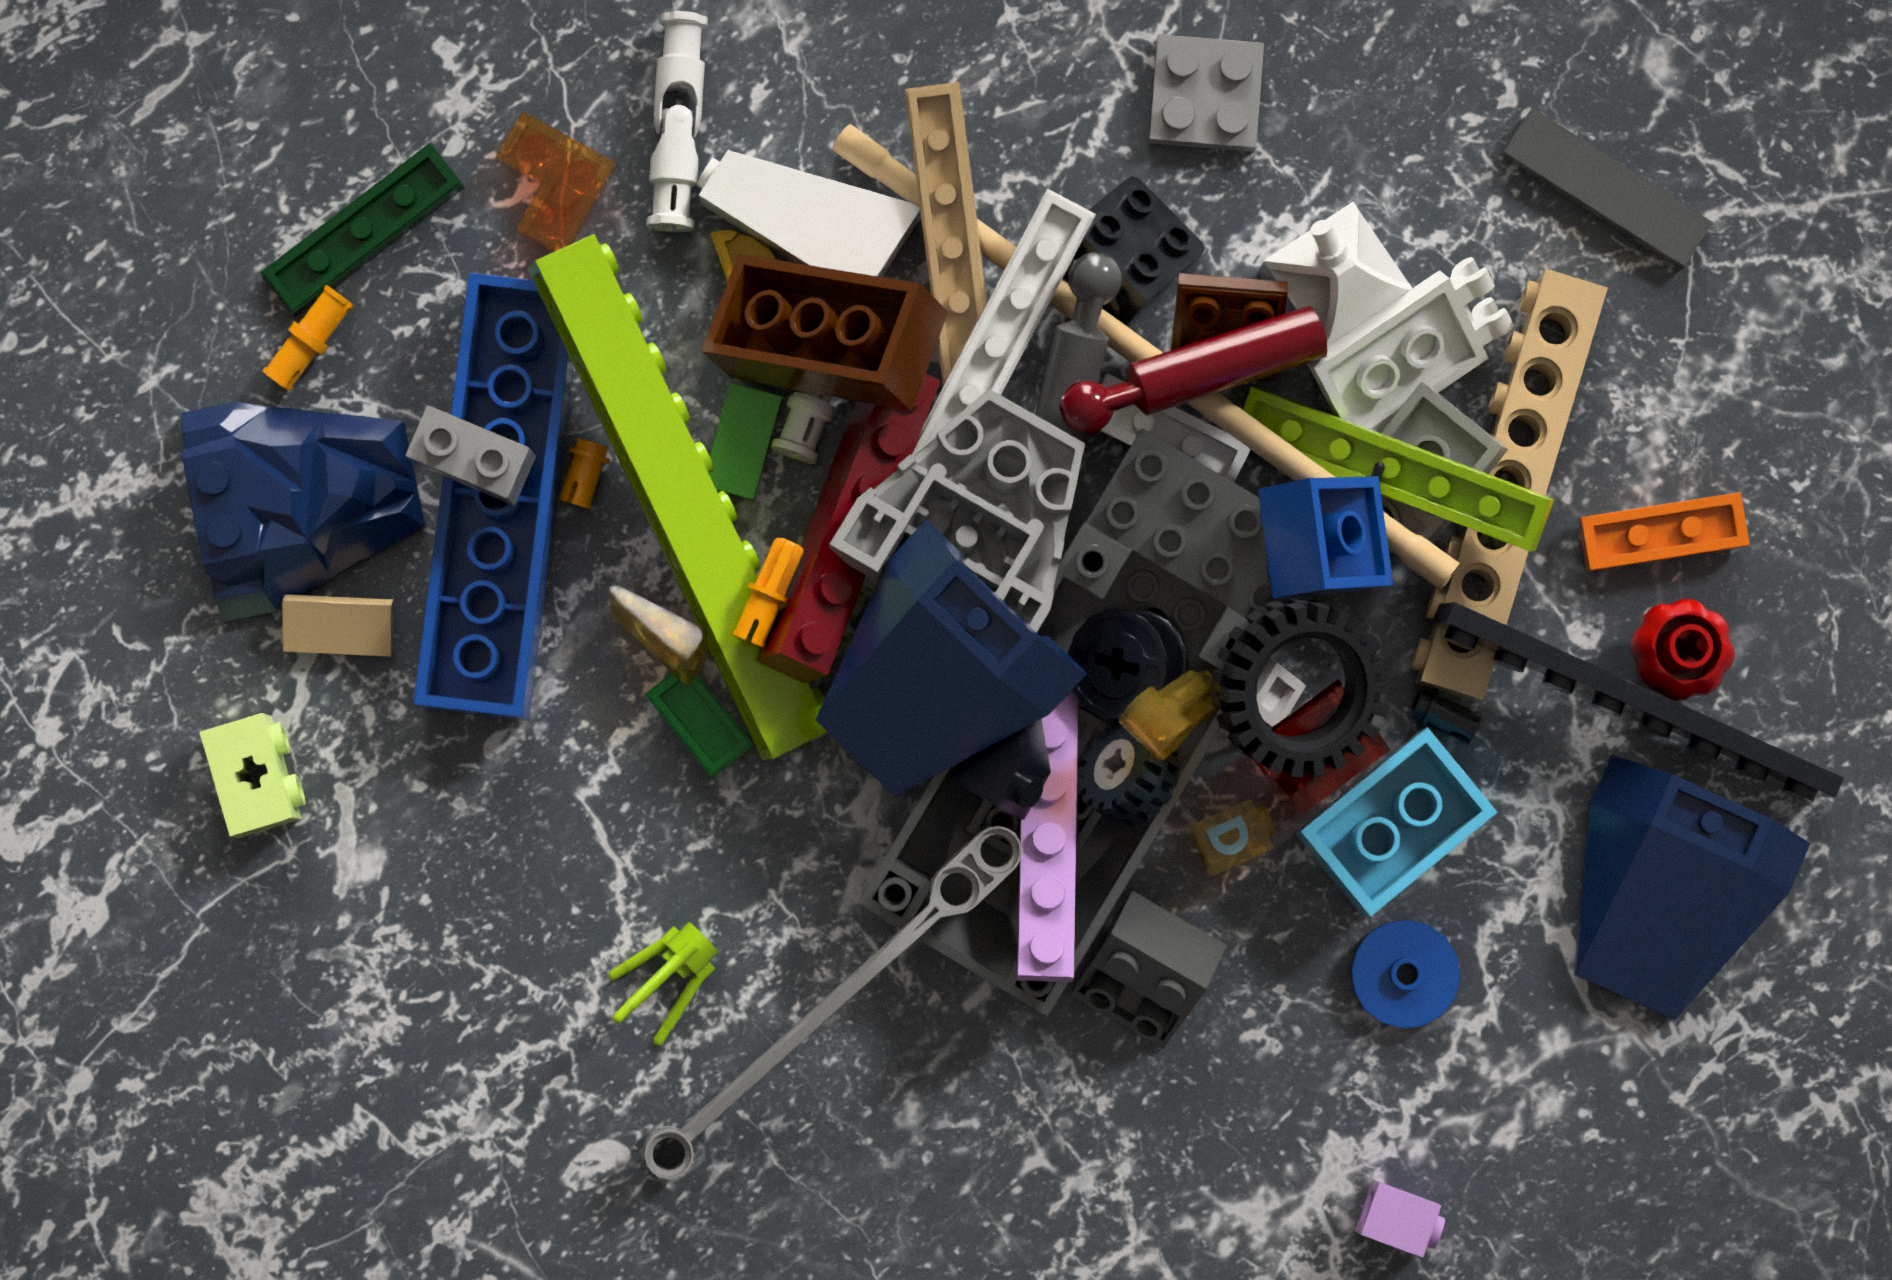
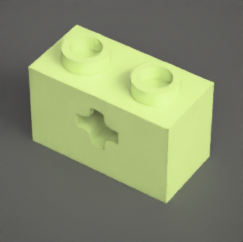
(229, 755)

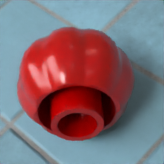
(1704, 646)

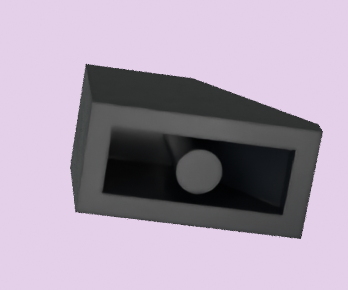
(1009, 771)

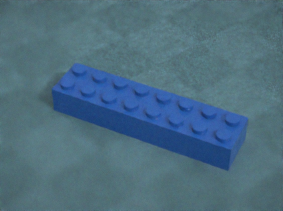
(488, 553)

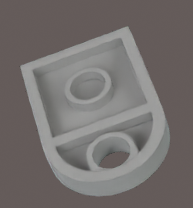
(1440, 428)

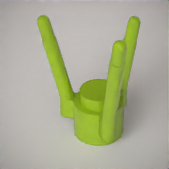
(687, 953)

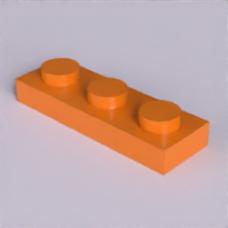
(1663, 532)

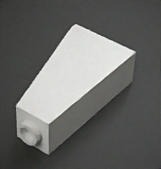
(808, 215)

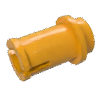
(583, 472)

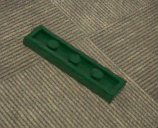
(362, 229)

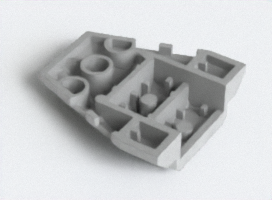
(993, 488)

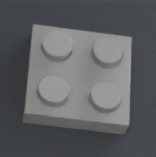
(1206, 93)

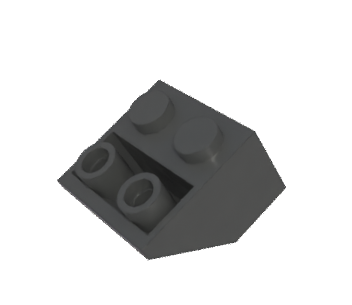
(1148, 970)

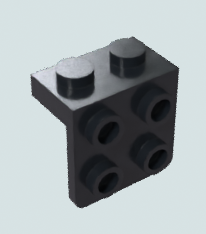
(1144, 242)

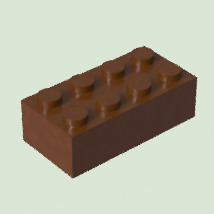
(825, 331)

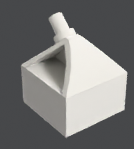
(1337, 272)

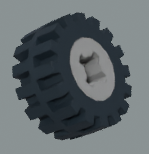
(1125, 778)

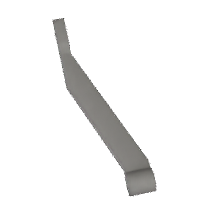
(982, 880)

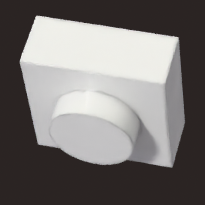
(1277, 692)

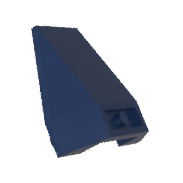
(938, 669)
(1673, 884)

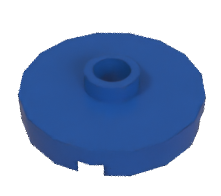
(1376, 980)

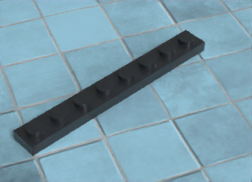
(1614, 694)

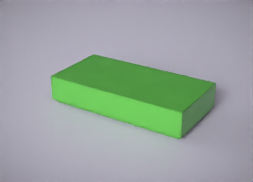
(743, 440)

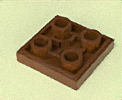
(1219, 305)

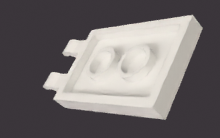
(1412, 340)

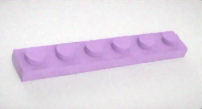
(1049, 859)

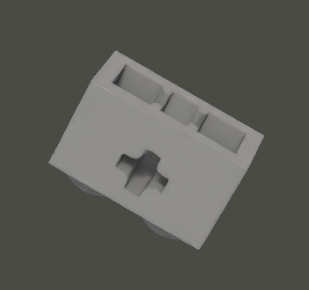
(470, 455)

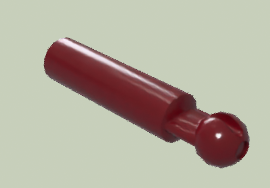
(1200, 369)

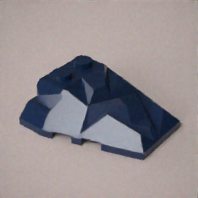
(293, 498)

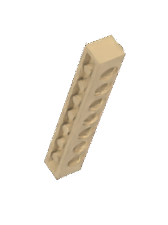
(1576, 308)

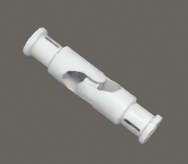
(675, 158)

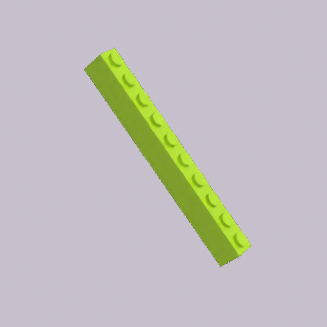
(671, 483)

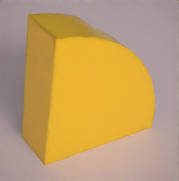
(731, 243)

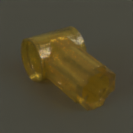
(1167, 716)

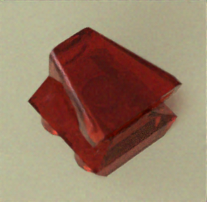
(1303, 793)

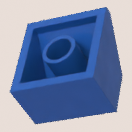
(1325, 536)

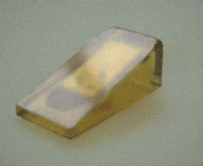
(668, 637)

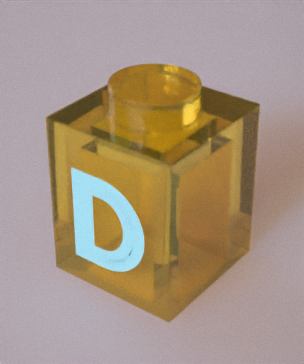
(1233, 836)

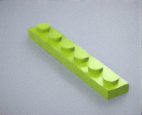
(1409, 472)

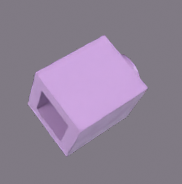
(1400, 1219)

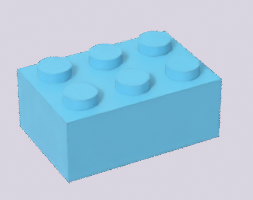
(1396, 822)

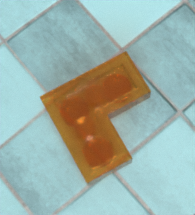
(569, 179)

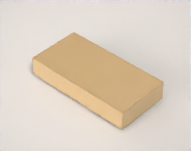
(338, 625)

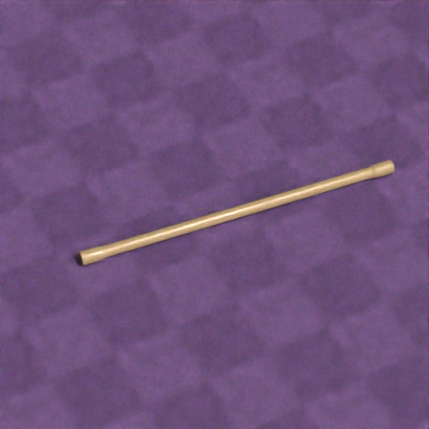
(1411, 548)

